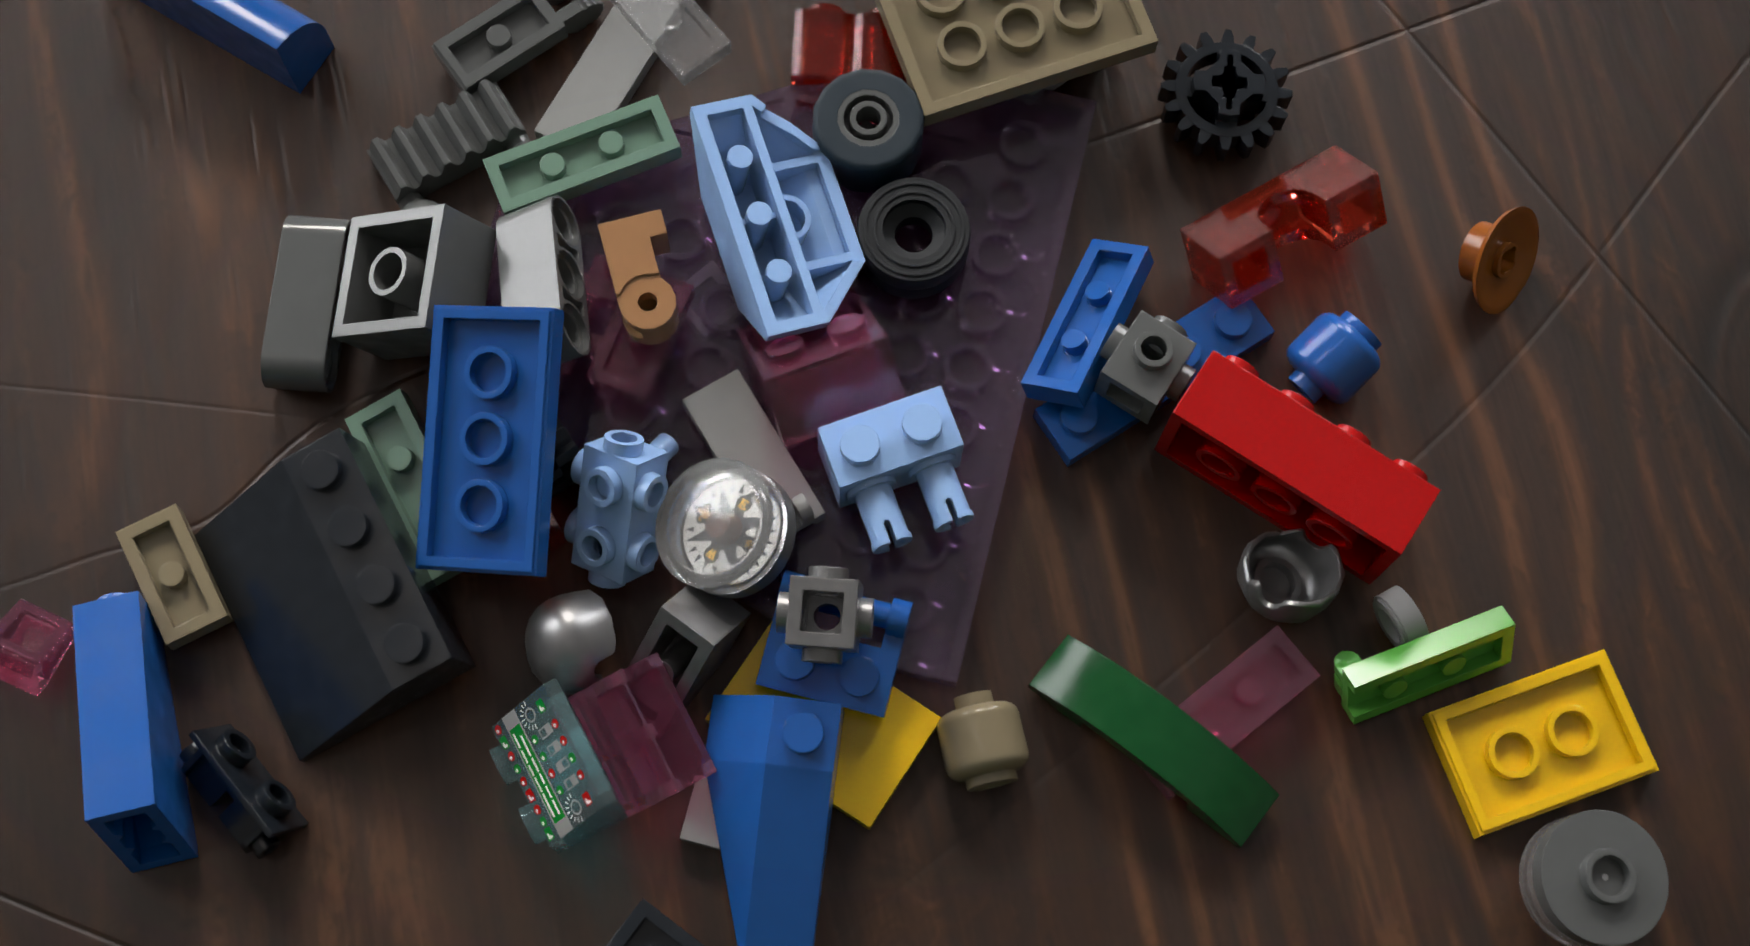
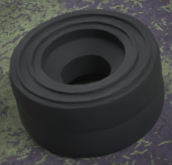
(922, 204)

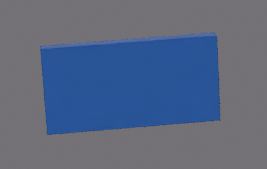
(490, 439)

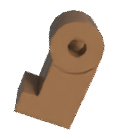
(643, 297)

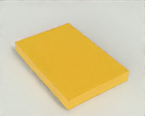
(1539, 743)
(872, 748)

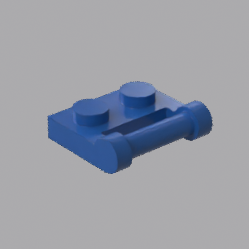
(861, 680)

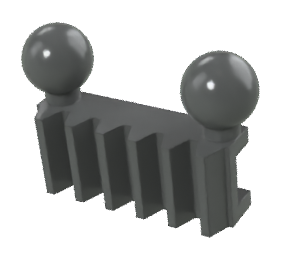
(446, 144)

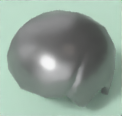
(1289, 575)
(569, 639)

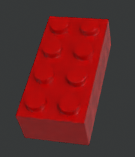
(1296, 466)

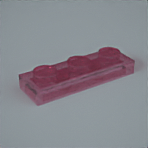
(1248, 691)

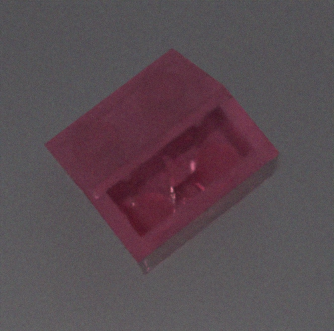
(824, 371)

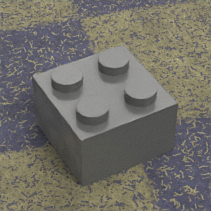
(402, 268)

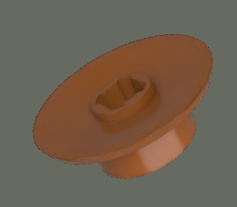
(1500, 258)

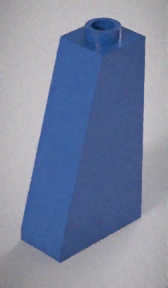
(130, 735)

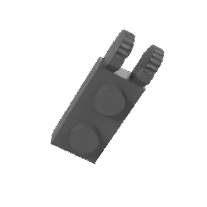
(509, 38)

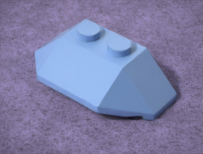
(774, 216)

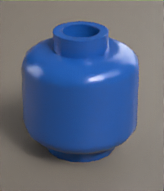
(1333, 358)

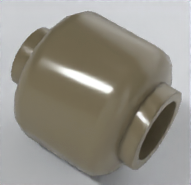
(982, 741)

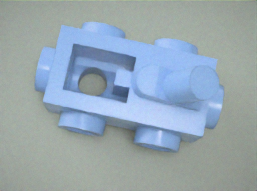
(618, 505)

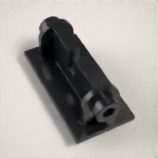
(226, 763)

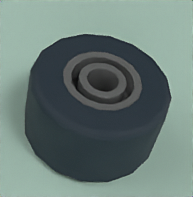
(869, 154)

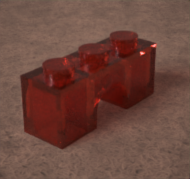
(1321, 200)

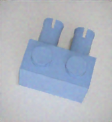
(891, 449)

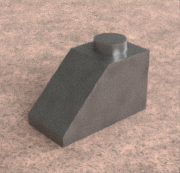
(693, 637)

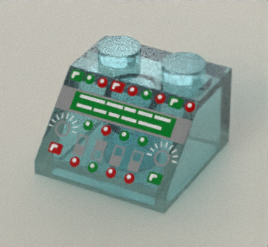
(556, 770)

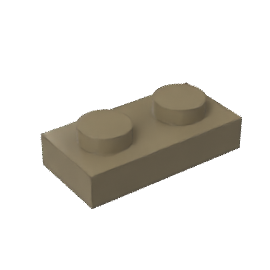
(174, 577)

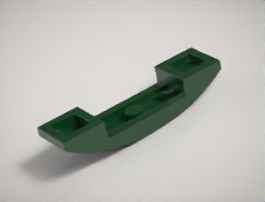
(1156, 737)

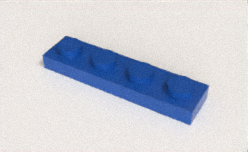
(1212, 326)

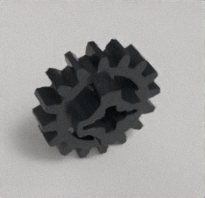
(1199, 101)

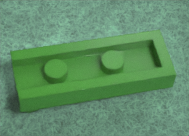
(1423, 664)

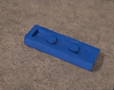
(1092, 307)

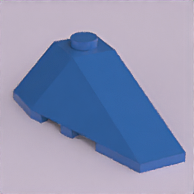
(773, 810)

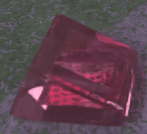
(32, 646)

